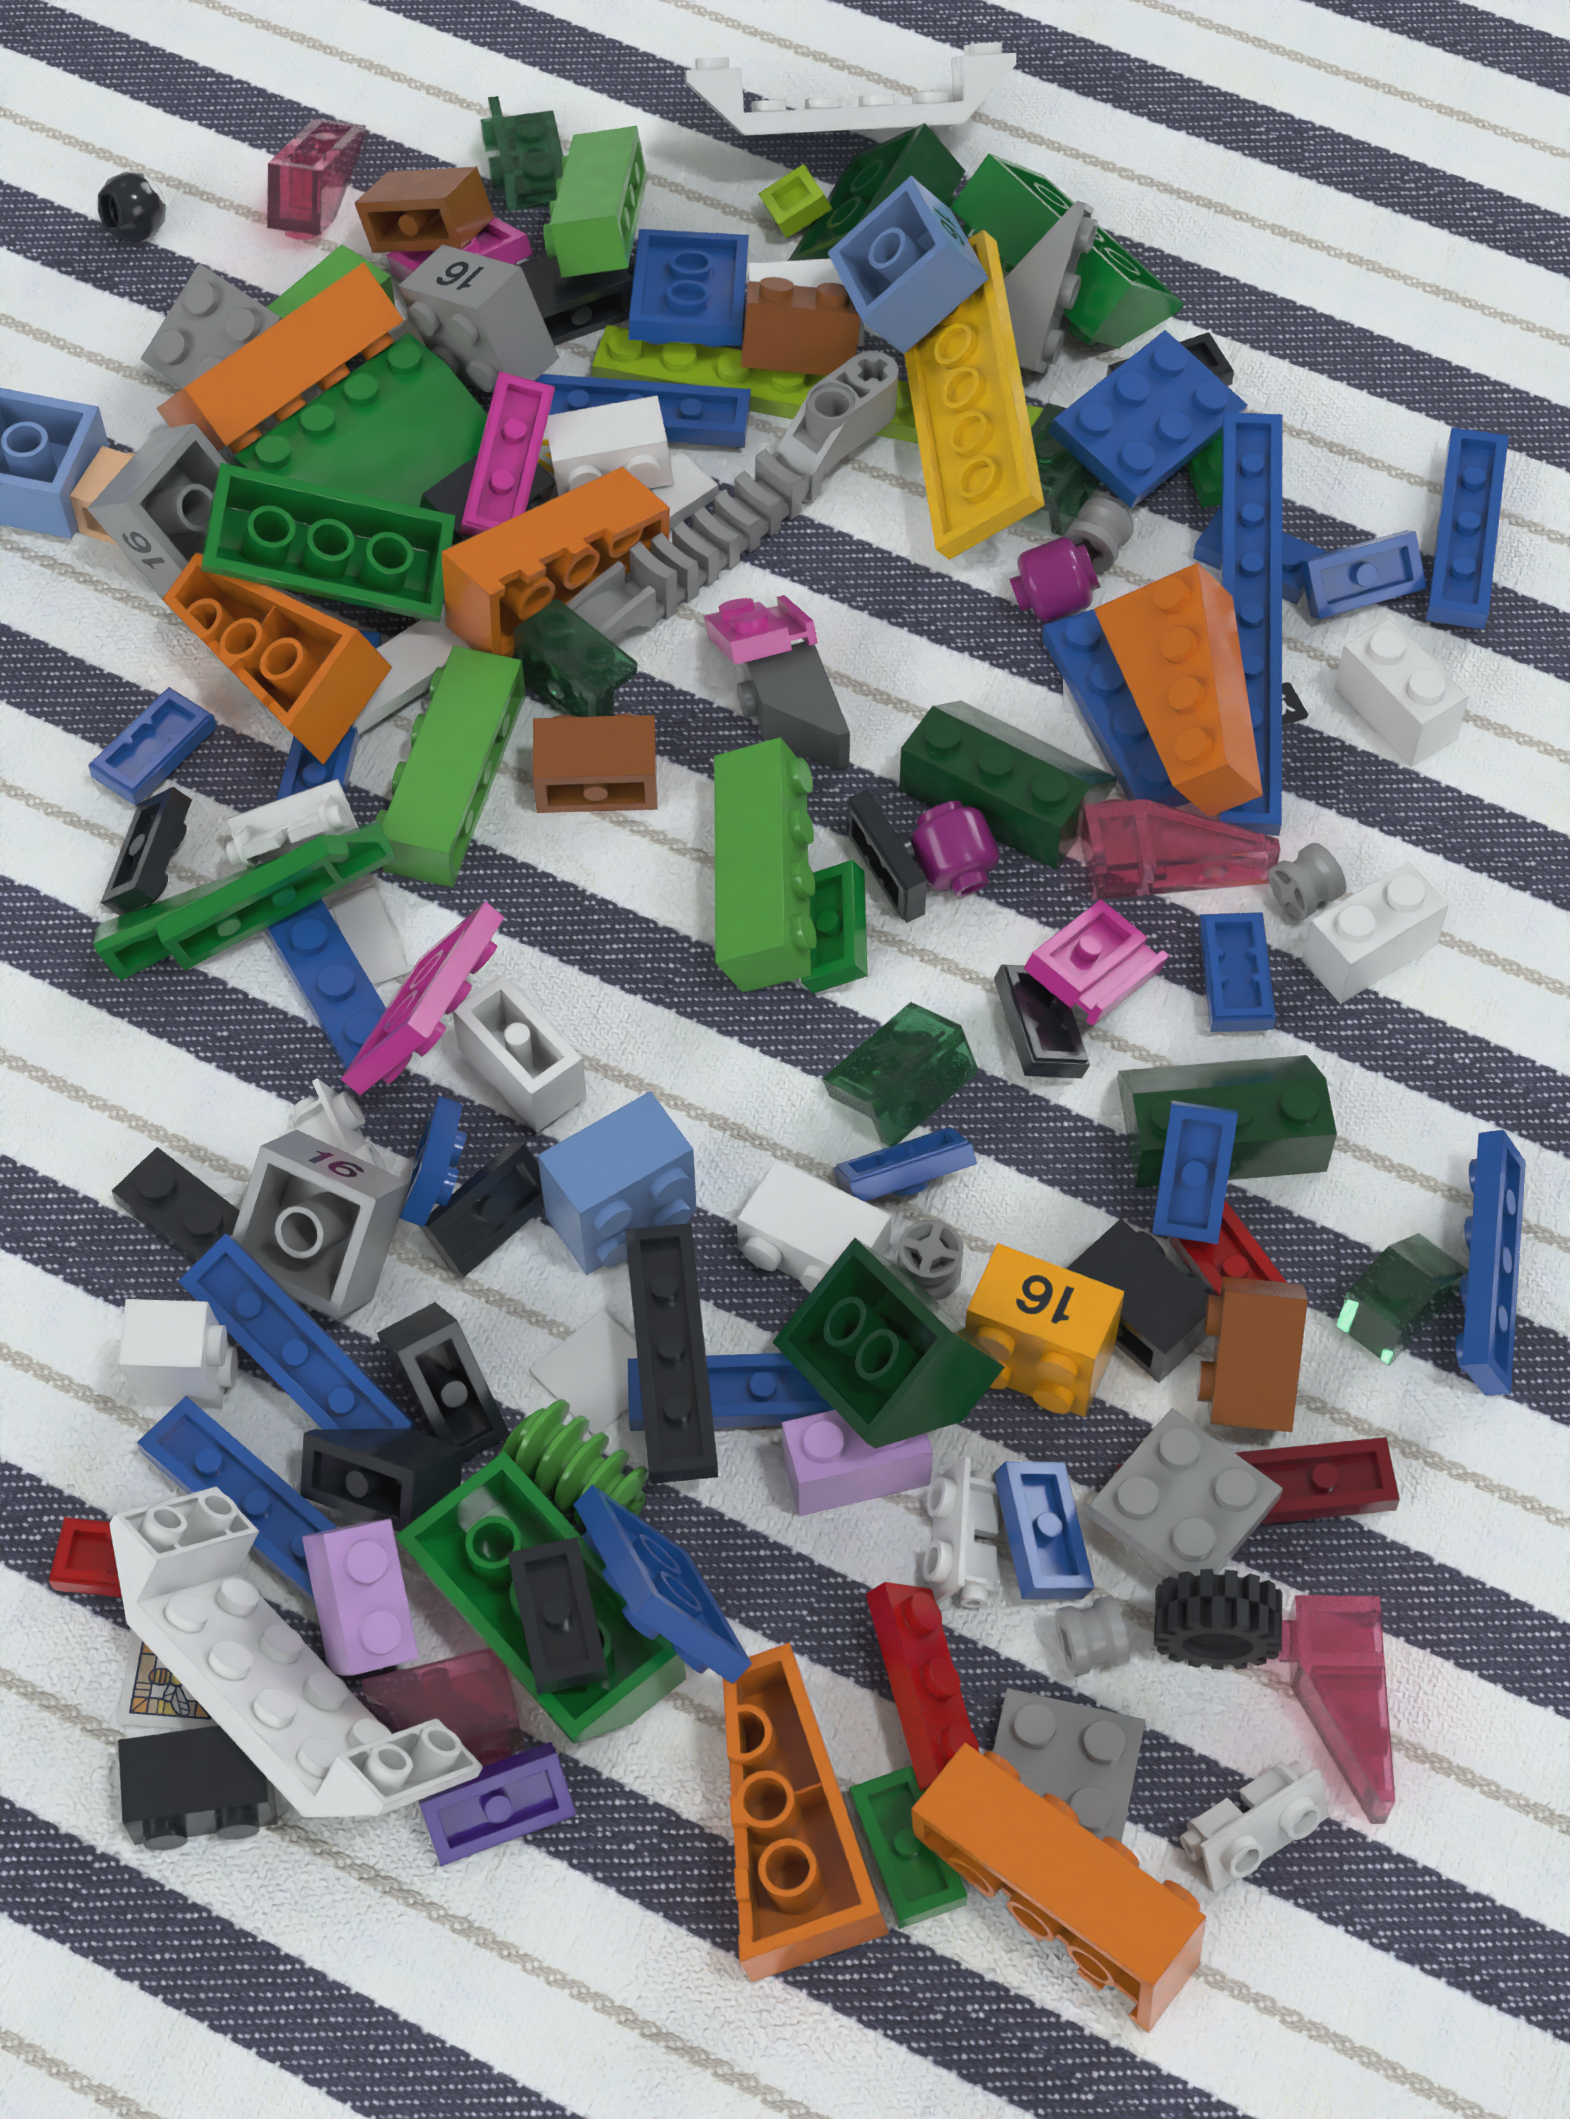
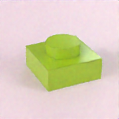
(795, 201)

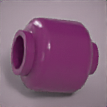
(1055, 580)
(954, 848)

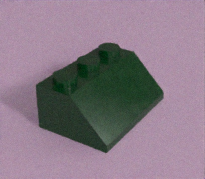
(873, 177)
(1019, 783)
(1281, 1120)
(885, 1350)

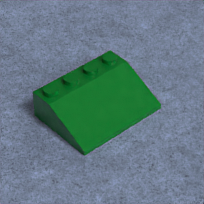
(379, 430)

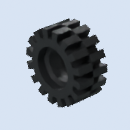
(1218, 1619)

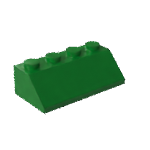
(1116, 291)
(327, 542)
(465, 1555)

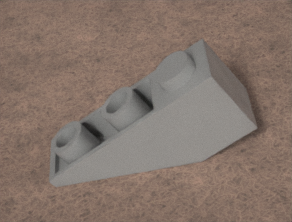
(1046, 285)

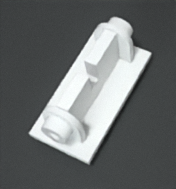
(288, 823)
(335, 1121)
(962, 1506)
(1283, 1808)

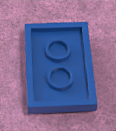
(689, 288)
(1146, 418)
(660, 1587)

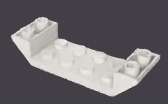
(972, 82)
(258, 1675)

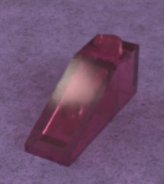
(312, 177)
(1163, 850)
(1342, 1686)

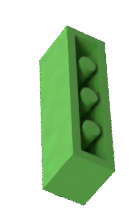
(597, 202)
(451, 764)
(763, 865)

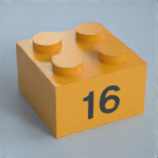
(1045, 1328)

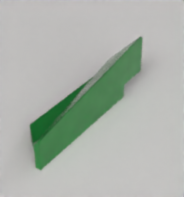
(241, 904)

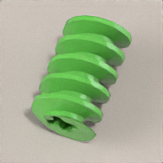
(568, 1465)

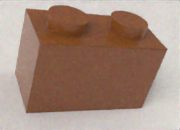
(424, 209)
(798, 327)
(595, 763)
(1255, 1353)

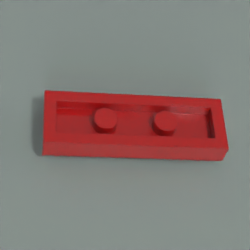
(921, 1677)

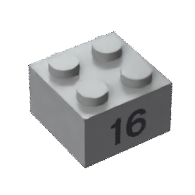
(478, 317)
(162, 503)
(320, 1221)

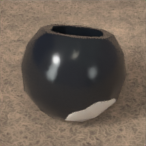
(131, 207)

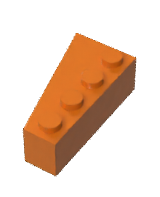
(285, 361)
(545, 556)
(289, 655)
(1189, 684)
(795, 1846)
(1063, 1880)

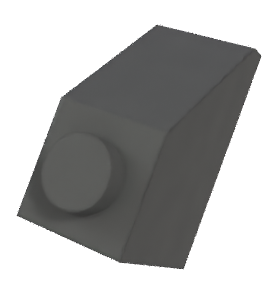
(796, 702)

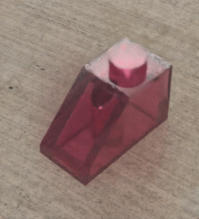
(466, 1695)

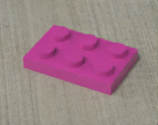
(430, 990)

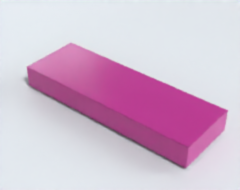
(507, 453)

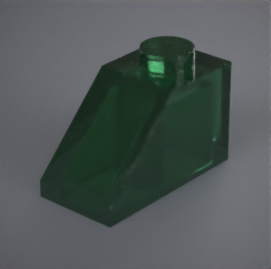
(1399, 1296)

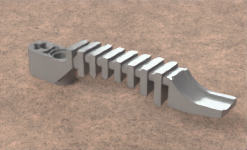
(829, 425)

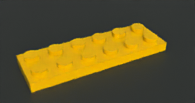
(973, 417)

